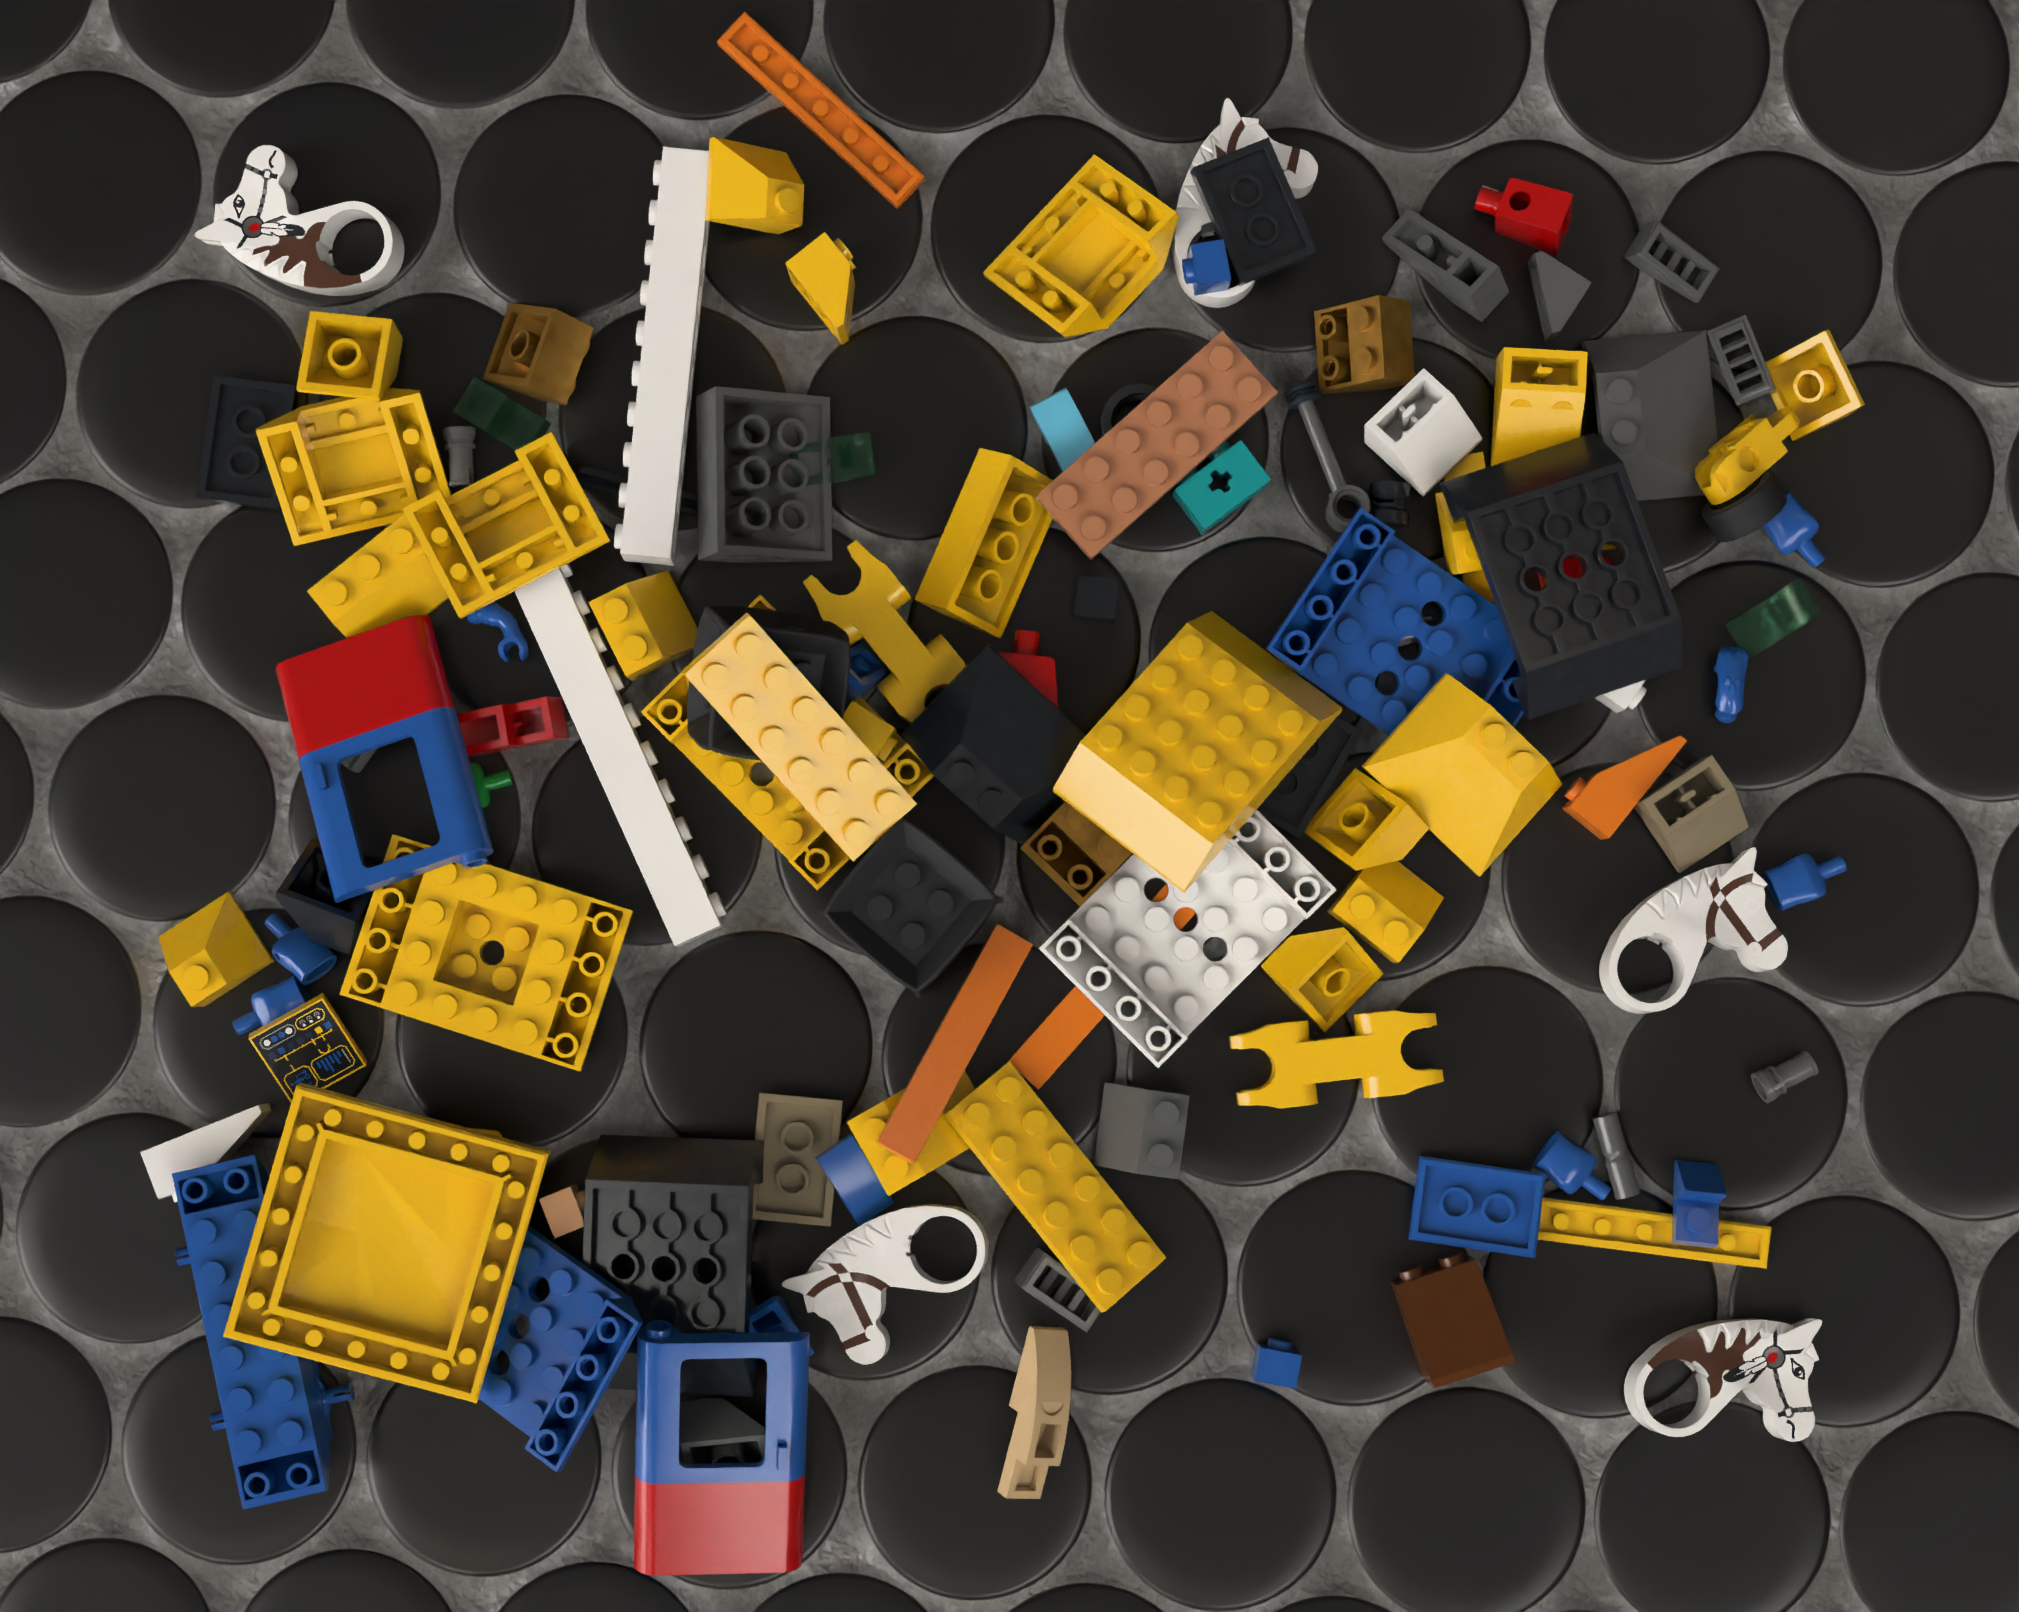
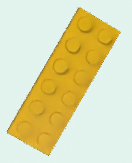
(799, 736)
(1055, 1186)

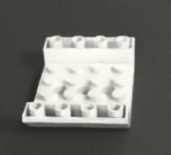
(1156, 977)

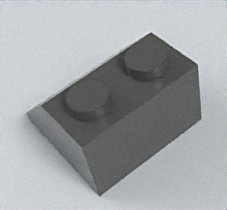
(1141, 1130)

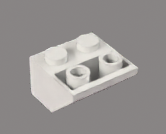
(1422, 432)

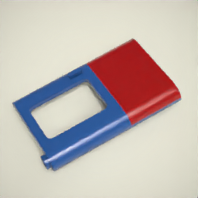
(365, 697)
(719, 1513)

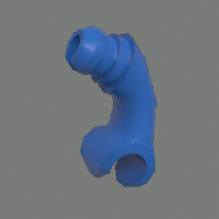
(498, 616)
(1731, 674)

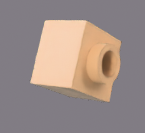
(564, 1210)

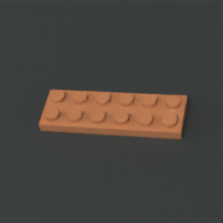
(1156, 445)

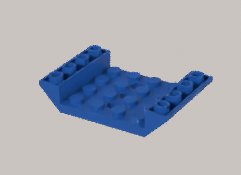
(1370, 600)
(565, 1357)

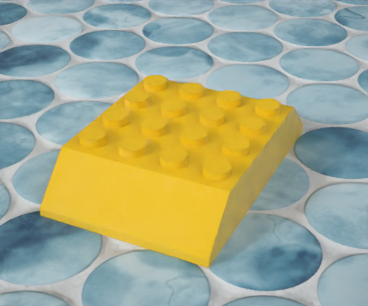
(1194, 748)

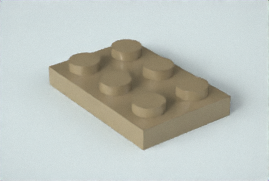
(793, 1135)

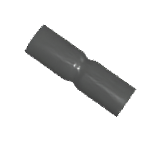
(1617, 1161)

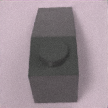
(1448, 264)

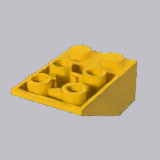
(1536, 400)

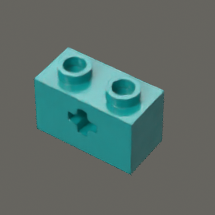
(1210, 507)

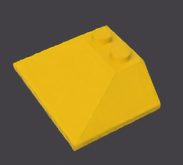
(1087, 251)
(351, 463)
(507, 527)
(1464, 772)

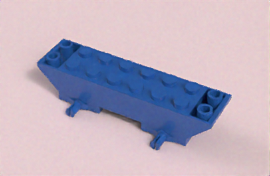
(269, 1399)

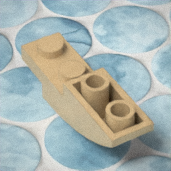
(1043, 1407)

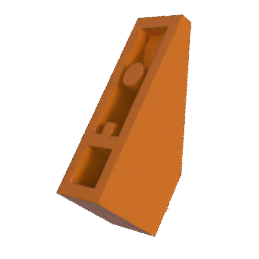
(1612, 793)

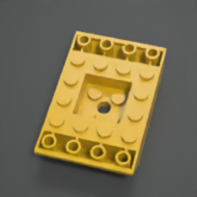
(426, 958)

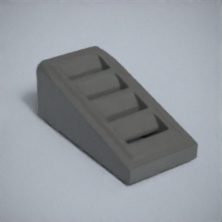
(1650, 263)
(1754, 392)
(1031, 1272)

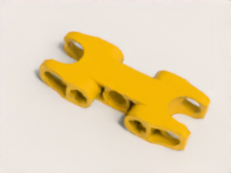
(873, 615)
(1368, 1055)

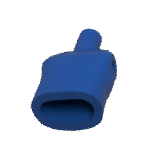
(1793, 531)
(1800, 880)
(298, 953)
(272, 1003)
(1570, 1166)

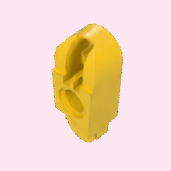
(1744, 455)

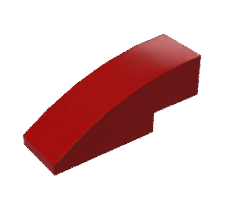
(513, 725)

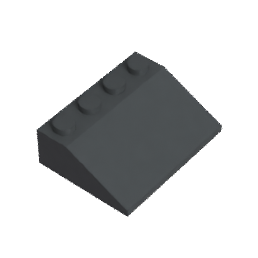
(747, 479)

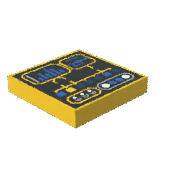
(307, 1047)

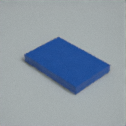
(1477, 1206)

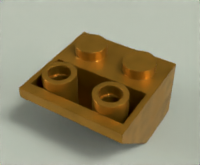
(1364, 345)
(1075, 853)

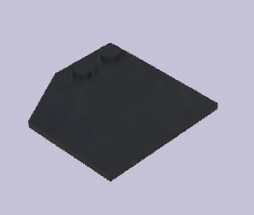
(996, 744)

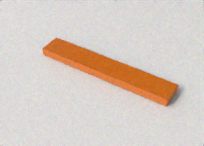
(821, 110)
(1068, 1024)
(954, 1044)

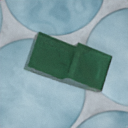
(500, 416)
(849, 458)
(1773, 618)

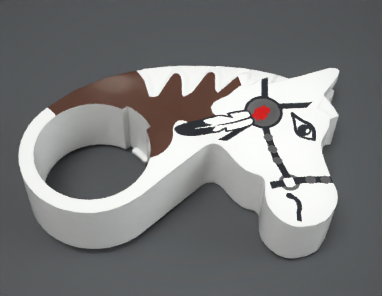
(269, 235)
(1732, 1355)

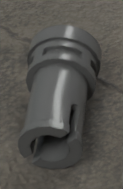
(460, 454)
(1776, 1080)

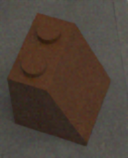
(1451, 1320)

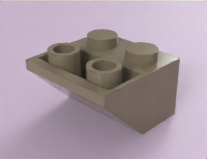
(1693, 813)

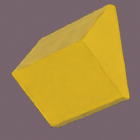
(1814, 384)

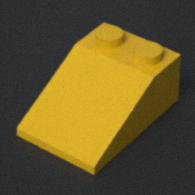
(941, 1146)

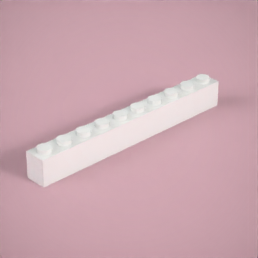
(667, 359)
(620, 756)

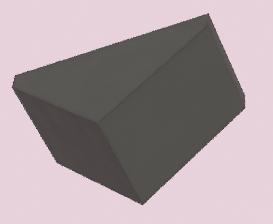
(1555, 291)

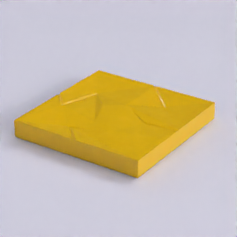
(386, 1243)

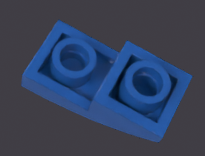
(854, 1179)

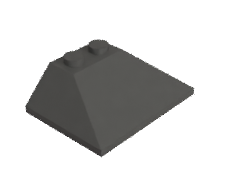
(1655, 408)

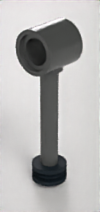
(1303, 398)

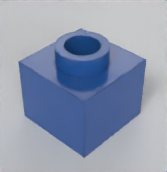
(1207, 267)
(1277, 1363)

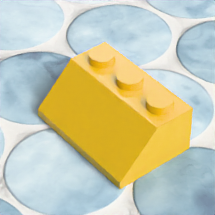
(380, 583)

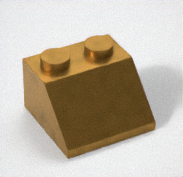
(538, 353)

